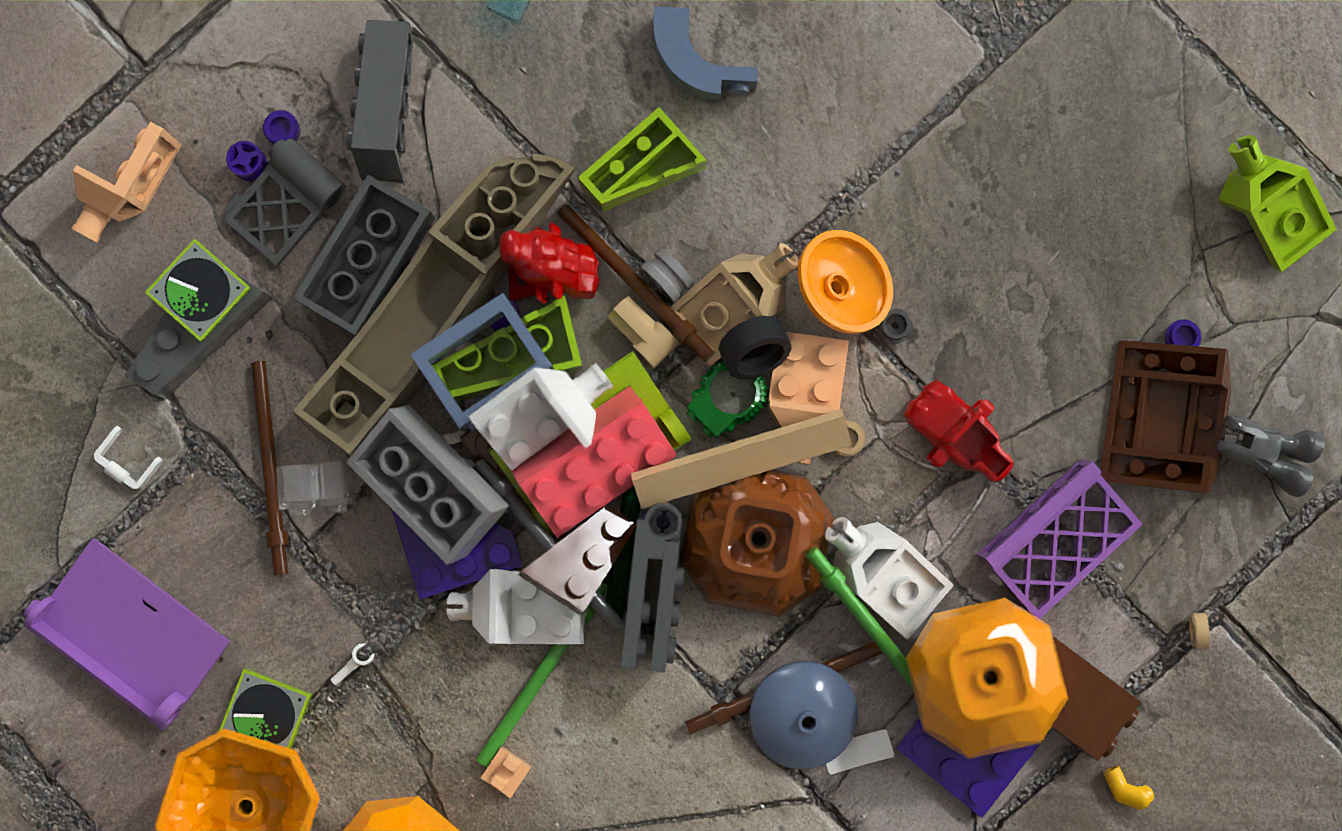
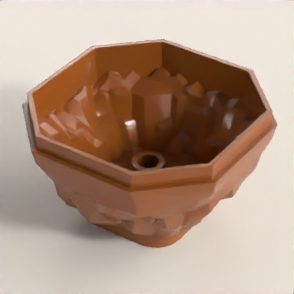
(748, 576)

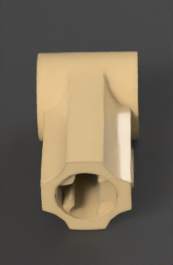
(648, 337)

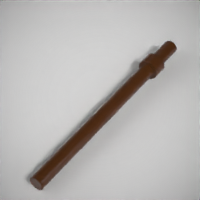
(682, 330)
(276, 537)
(722, 713)

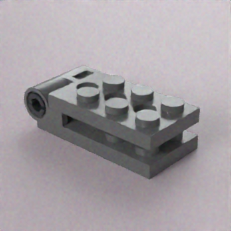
(656, 543)

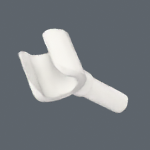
(351, 665)

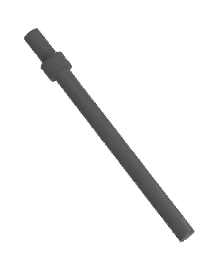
(540, 535)

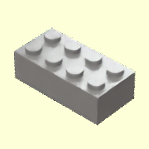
(427, 483)

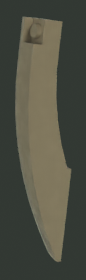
(438, 288)

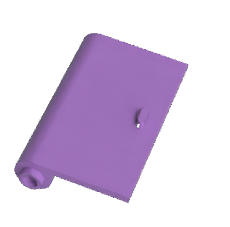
(120, 641)

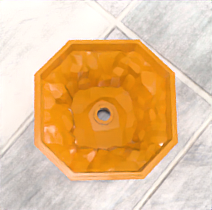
(232, 767)

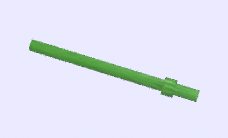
(834, 581)
(528, 693)

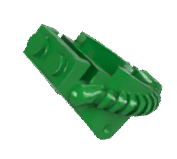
(712, 418)

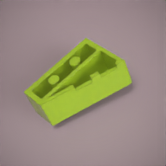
(641, 163)

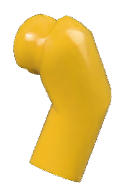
(1127, 794)

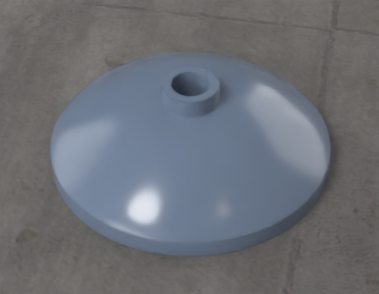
(789, 697)

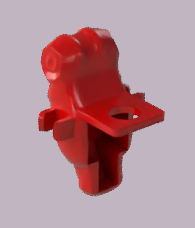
(548, 264)
(958, 431)

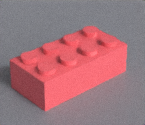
(576, 481)

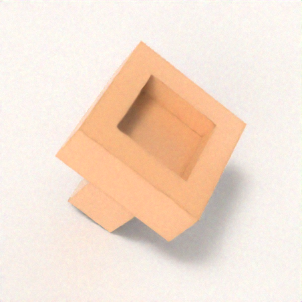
(506, 772)

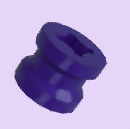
(242, 154)

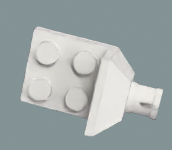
(540, 410)
(888, 574)
(516, 612)

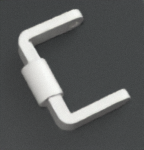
(117, 472)

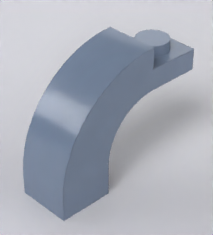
(687, 67)

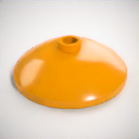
(854, 272)

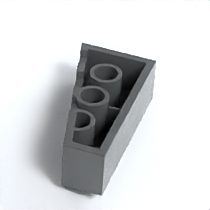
(381, 99)
(175, 353)

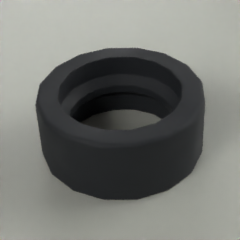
(754, 347)

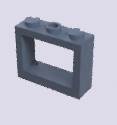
(459, 334)

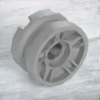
(667, 275)

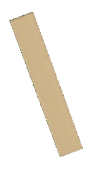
(741, 459)

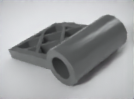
(303, 179)

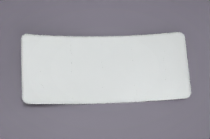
(862, 751)

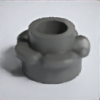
(904, 326)

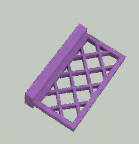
(1046, 511)

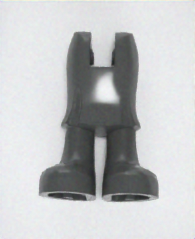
(1262, 448)

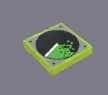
(198, 290)
(266, 709)

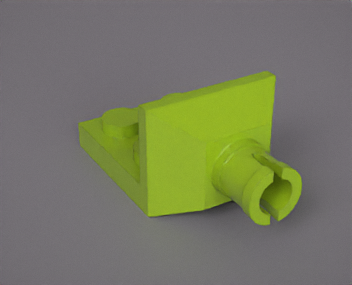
(1278, 203)

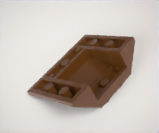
(1166, 416)

